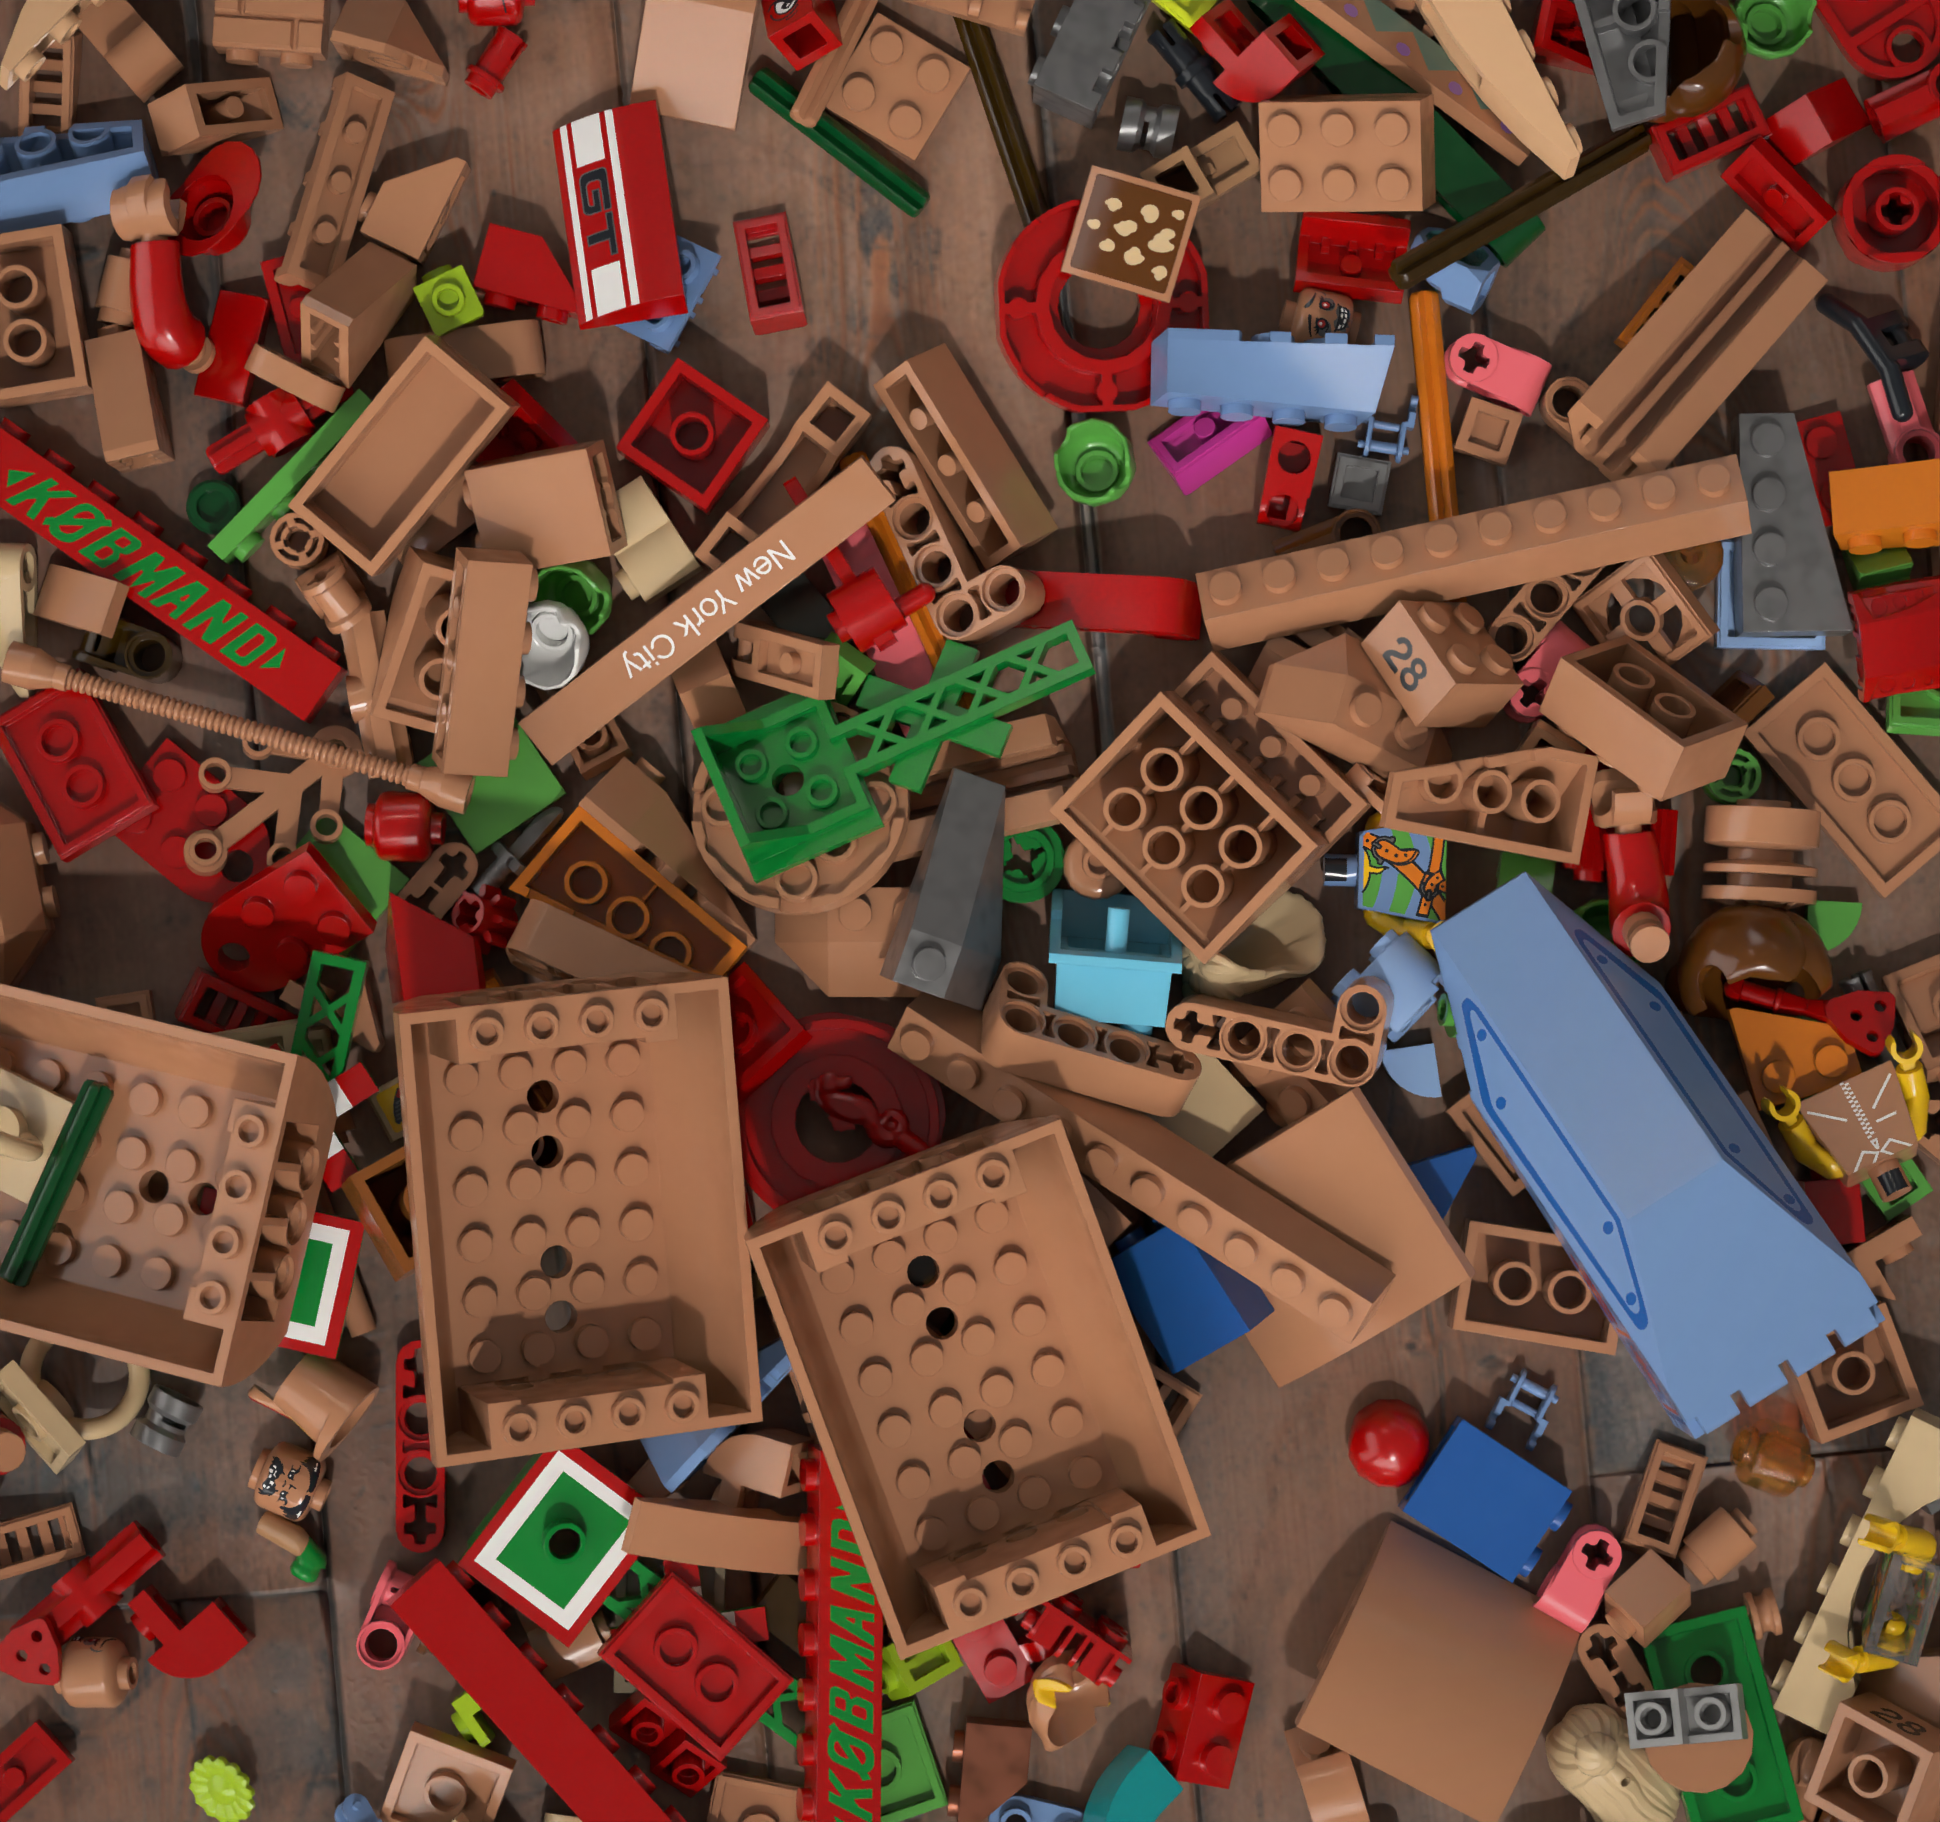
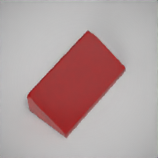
(235, 328)

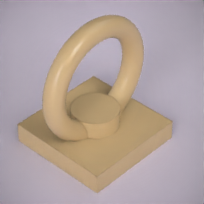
(28, 1131)
(47, 1416)

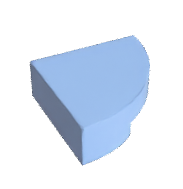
(1414, 1069)

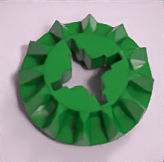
(1046, 868)

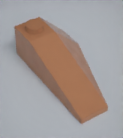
(1503, 802)

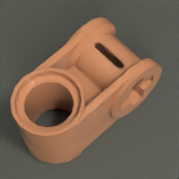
(335, 592)

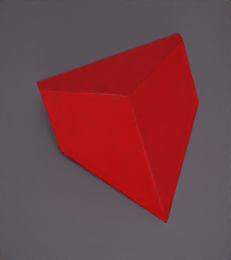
(428, 954)

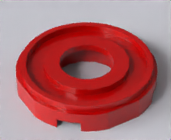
(1042, 350)
(848, 1045)

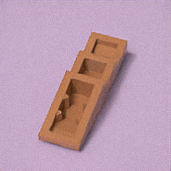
(715, 1535)

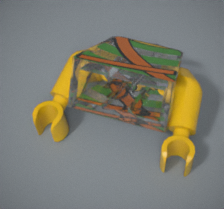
(1897, 1602)

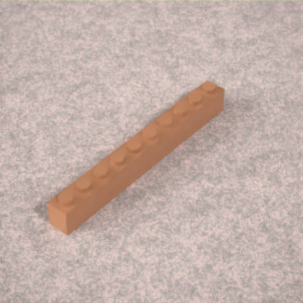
(1475, 552)
(1159, 1175)

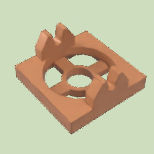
(1696, 622)

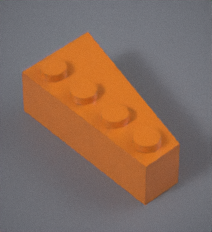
(1886, 506)
(617, 890)

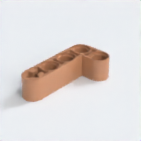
(130, 46)
(945, 539)
(565, 947)
(1277, 1026)
(1078, 1052)

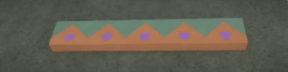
(1417, 63)

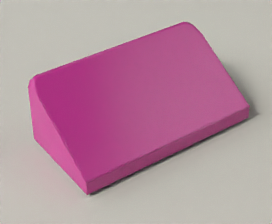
(1205, 445)

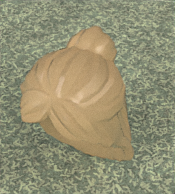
(1275, 947)
(1596, 1765)

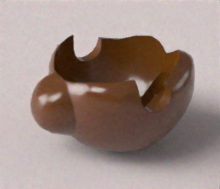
(1704, 57)
(1752, 945)

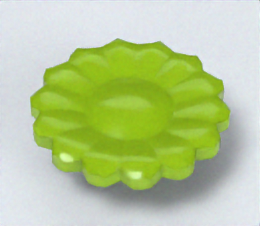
(222, 1789)

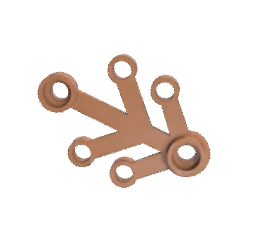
(279, 793)

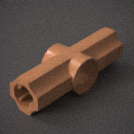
(363, 653)

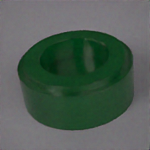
(212, 506)

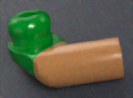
(297, 1541)

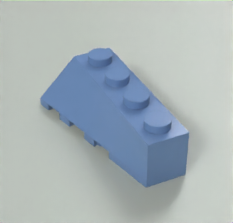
(69, 174)
(1269, 376)

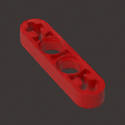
(411, 1446)

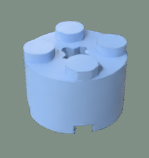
(1408, 972)

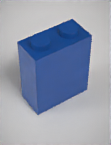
(1184, 1295)
(1487, 1500)

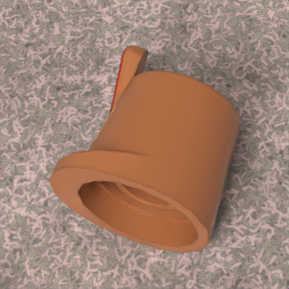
(322, 1400)

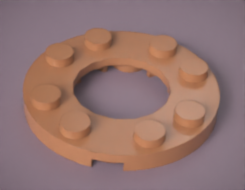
(822, 881)

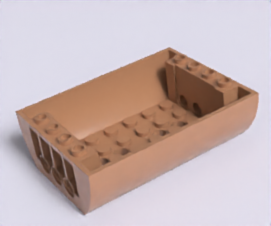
(635, 1197)
(163, 1277)
(1033, 1342)

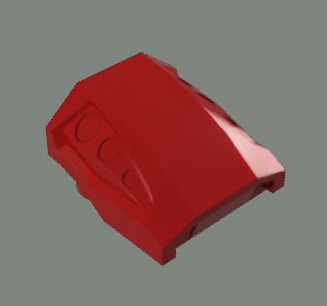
(1897, 637)

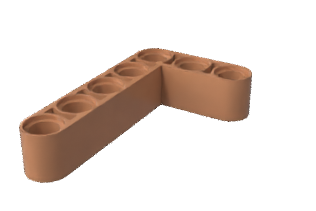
(1519, 610)

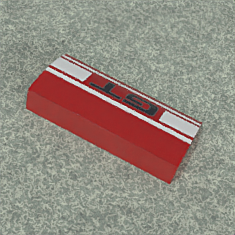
(619, 217)

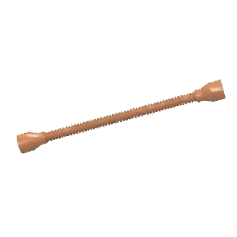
(35, 669)

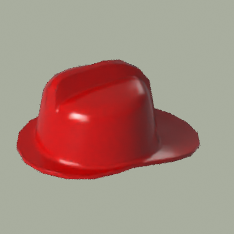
(219, 200)

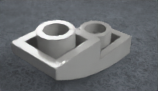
(1686, 1716)

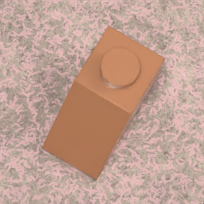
(212, 113)
(413, 208)

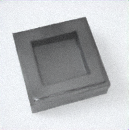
(1359, 483)

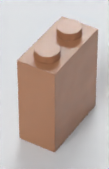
(547, 504)

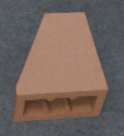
(355, 312)
(127, 401)

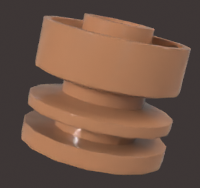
(1760, 852)

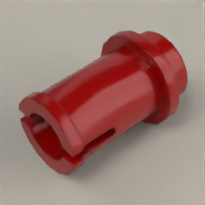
(495, 63)

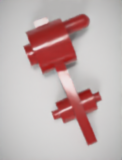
(862, 602)

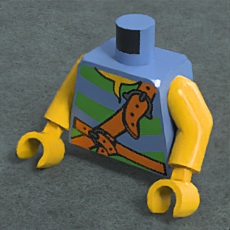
(1394, 879)

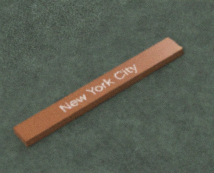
(707, 610)

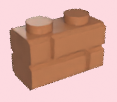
(272, 28)

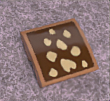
(1130, 233)

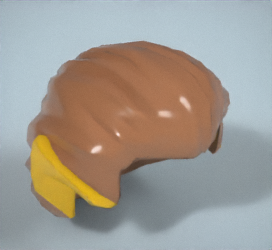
(1063, 1701)

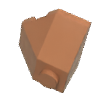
(387, 38)

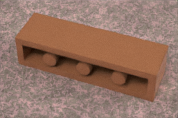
(965, 456)
(483, 662)

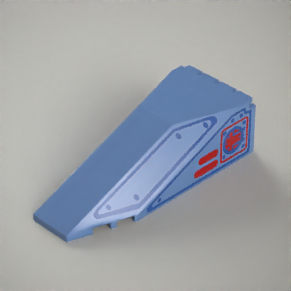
(1643, 1159)

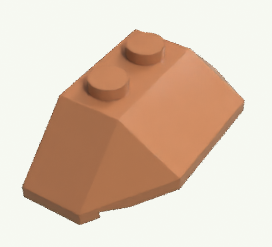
(1346, 708)
(25, 899)
(847, 945)

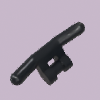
(1886, 345)

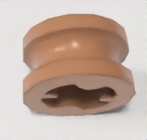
(1763, 1613)

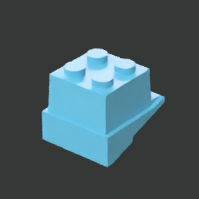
(1111, 960)

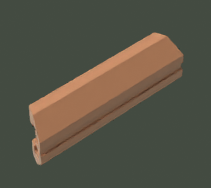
(1692, 351)
(1033, 768)

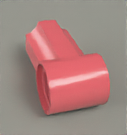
(1897, 434)

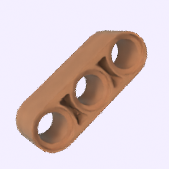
(495, 349)

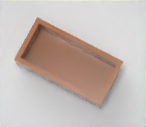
(403, 455)

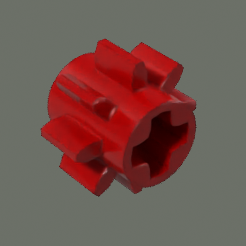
(486, 916)

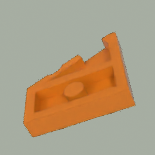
(1789, 1053)

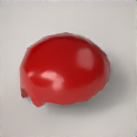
(1388, 1443)

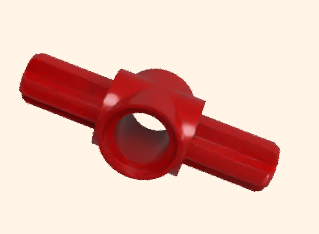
(275, 424)

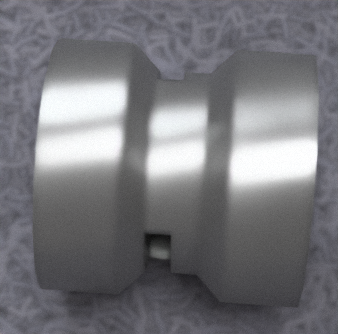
(1160, 130)
(166, 1420)

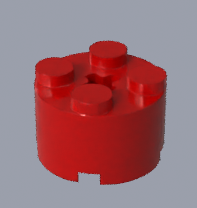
(1867, 234)

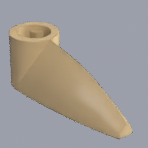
(17, 600)

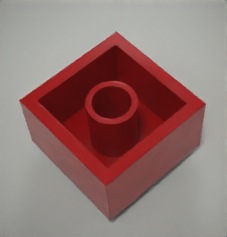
(693, 436)

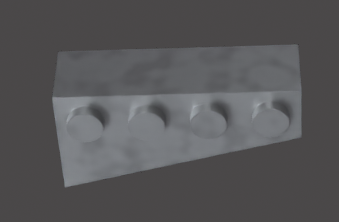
(1085, 56)
(1786, 566)

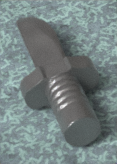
(509, 859)

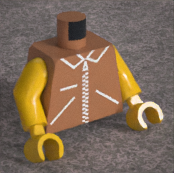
(1861, 1124)

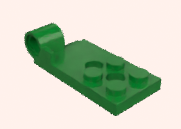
(1766, 1786)

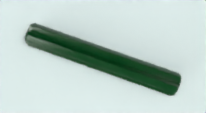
(843, 145)
(56, 1183)

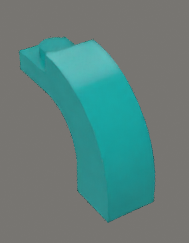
(1132, 1789)

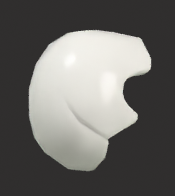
(557, 645)

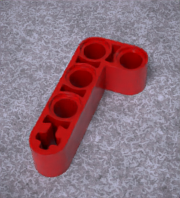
(1117, 604)

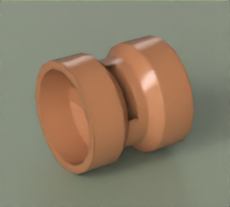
(304, 547)

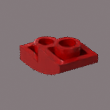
(671, 1750)

